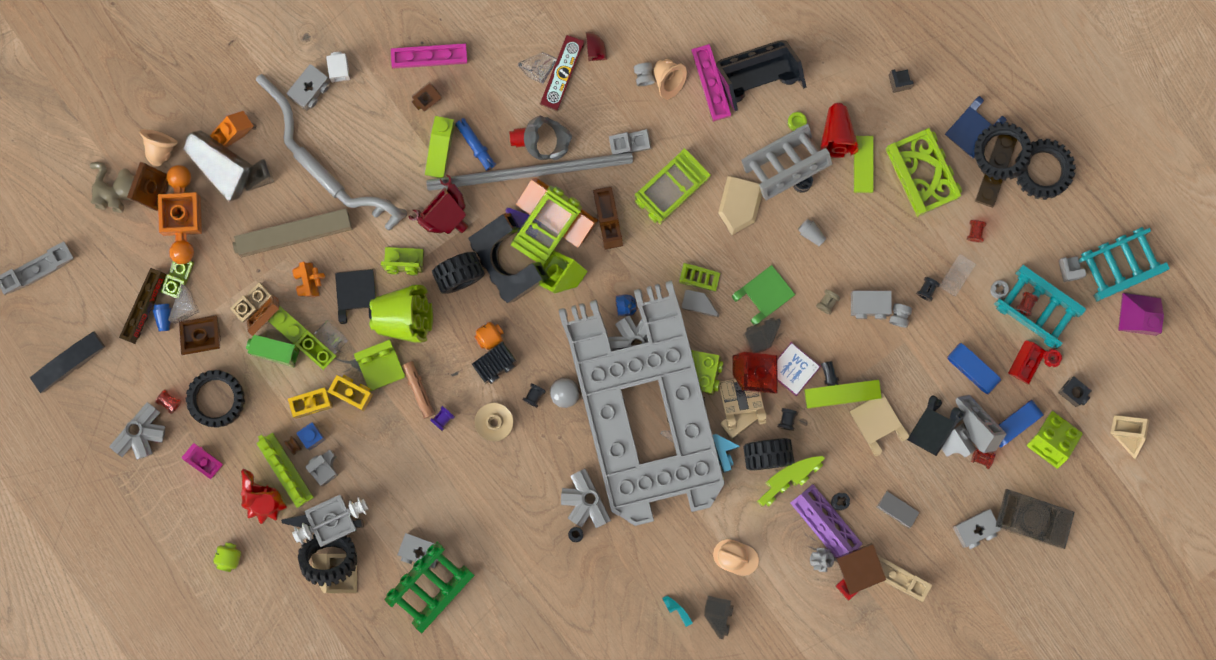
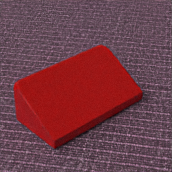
(1027, 362)

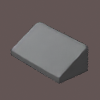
(897, 509)

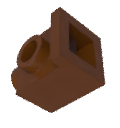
(433, 94)

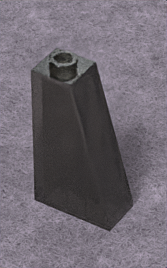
(219, 164)

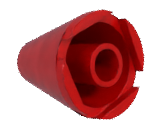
(839, 132)

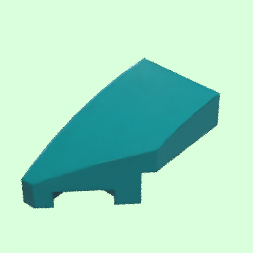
(672, 605)

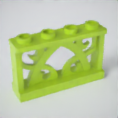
(917, 197)

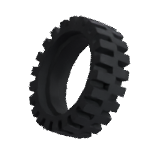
(1006, 129)
(194, 388)
(328, 575)

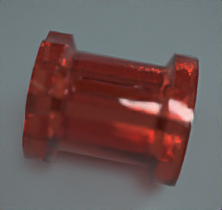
(976, 231)
(1027, 303)
(168, 401)
(986, 462)

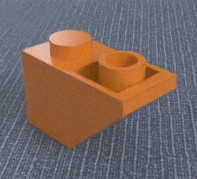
(232, 129)

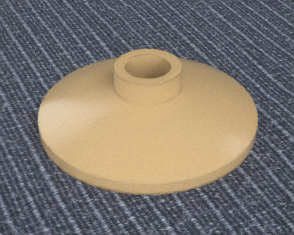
(486, 415)

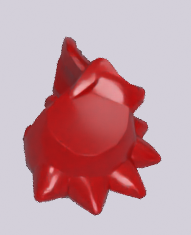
(260, 500)

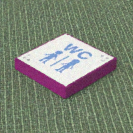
(795, 369)

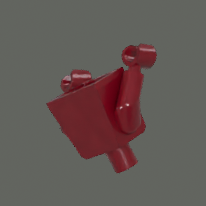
(444, 211)

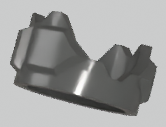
(531, 138)

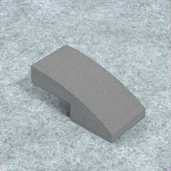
(630, 142)

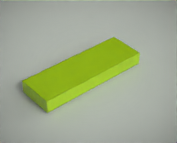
(863, 165)

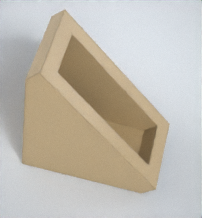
(1130, 432)

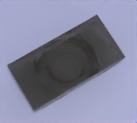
(1035, 519)

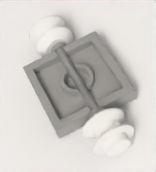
(330, 520)

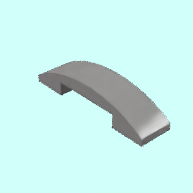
(35, 269)

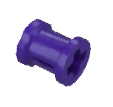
(442, 418)

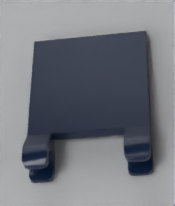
(969, 126)

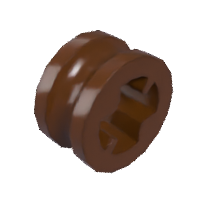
(292, 445)

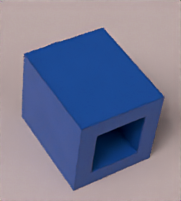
(310, 436)

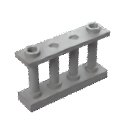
(792, 175)

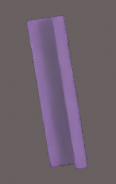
(824, 525)

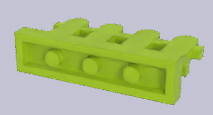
(284, 469)

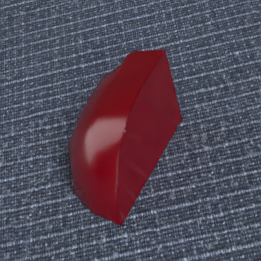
(595, 47)

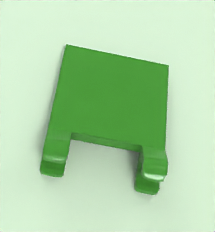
(767, 292)

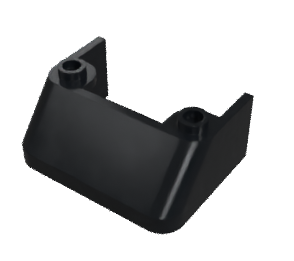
(759, 67)

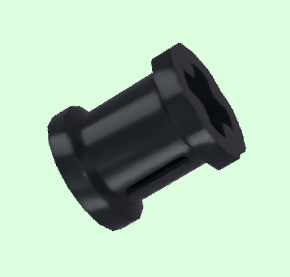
(927, 295)
(534, 395)
(787, 419)
(846, 502)

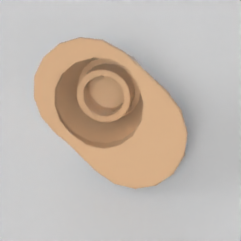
(736, 557)

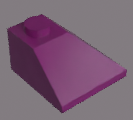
(1141, 314)

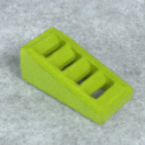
(693, 268)

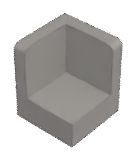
(1071, 269)

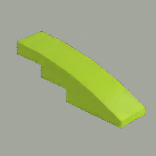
(842, 394)

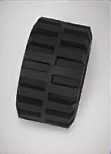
(458, 272)
(768, 454)

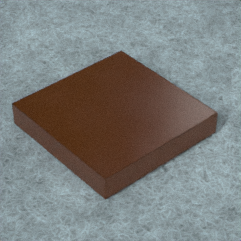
(147, 185)
(861, 568)

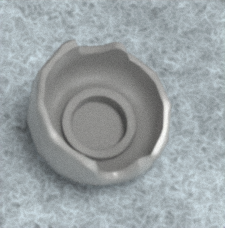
(564, 392)

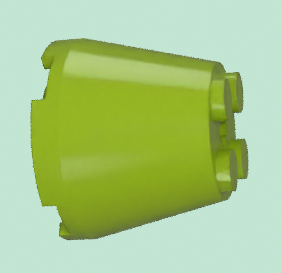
(403, 314)

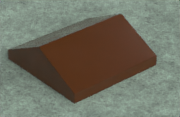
(199, 335)

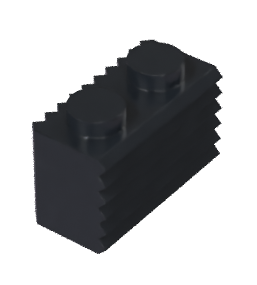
(494, 363)

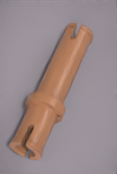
(418, 389)

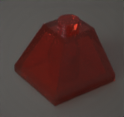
(756, 372)

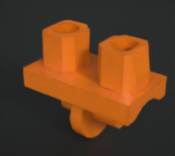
(310, 278)

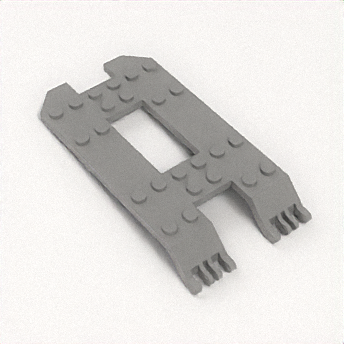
(665, 359)

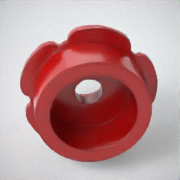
(1052, 353)

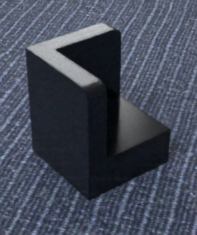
(900, 80)

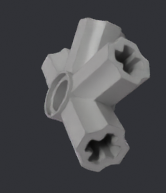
(629, 334)
(140, 441)
(577, 498)

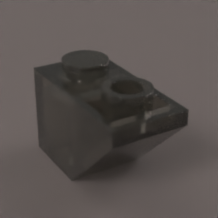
(762, 337)
(717, 613)

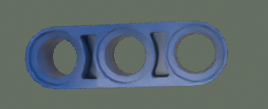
(974, 368)
(1020, 421)

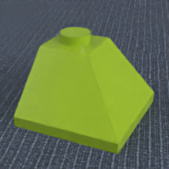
(563, 273)

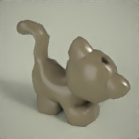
(110, 196)

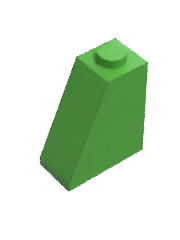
(273, 350)

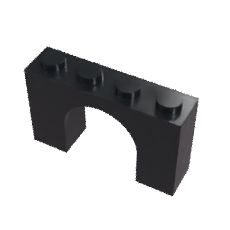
(486, 245)

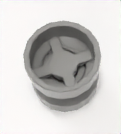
(644, 74)
(900, 315)

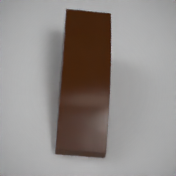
(608, 218)

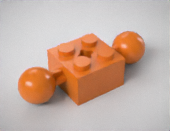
(170, 206)

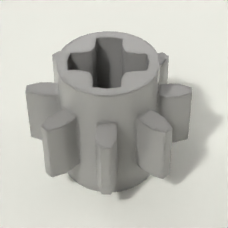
(822, 559)

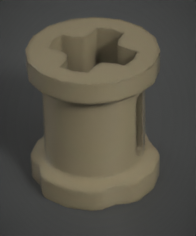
(828, 301)

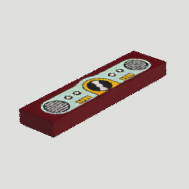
(562, 73)

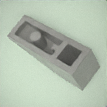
(981, 427)

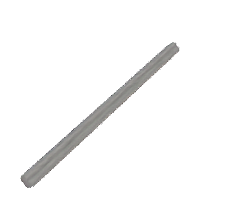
(532, 171)

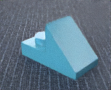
(722, 446)

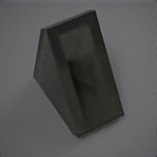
(260, 176)

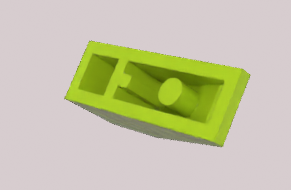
(439, 146)

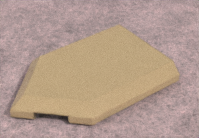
(739, 204)

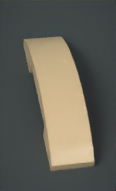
(904, 581)

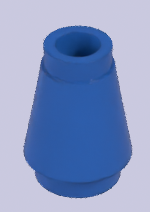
(161, 314)

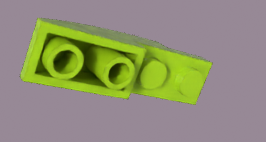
(302, 338)
(795, 473)

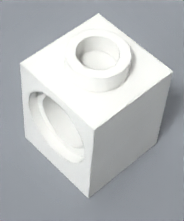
(338, 67)

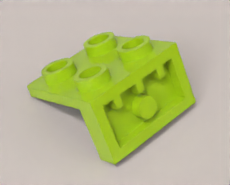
(403, 260)
(379, 365)
(1055, 440)

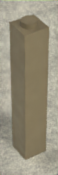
(292, 233)

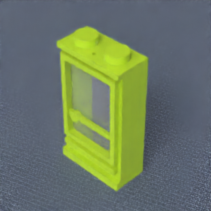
(671, 187)
(546, 224)

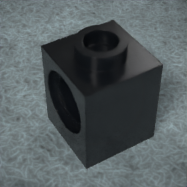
(1066, 392)

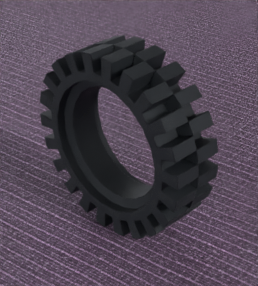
(1067, 170)

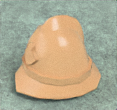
(669, 77)
(157, 146)

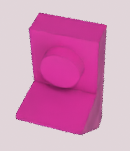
(202, 460)

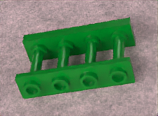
(435, 604)

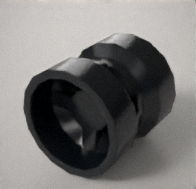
(807, 185)

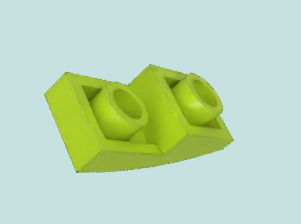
(177, 275)

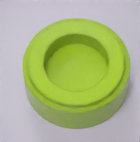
(796, 120)

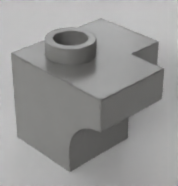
(959, 442)
(322, 468)

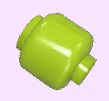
(227, 557)

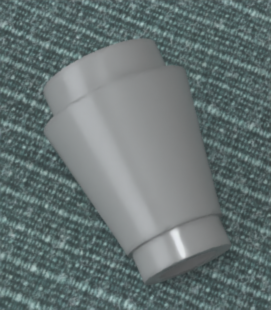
(812, 232)

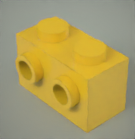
(350, 393)

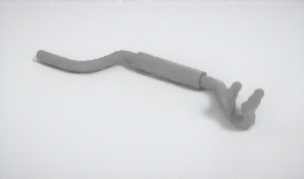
(320, 172)

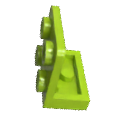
(707, 369)

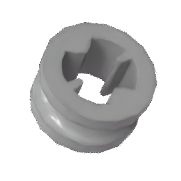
(999, 295)

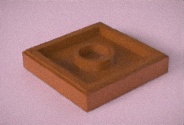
(262, 315)

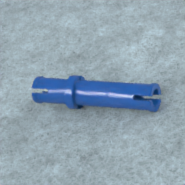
(479, 150)

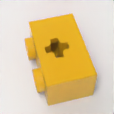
(310, 403)

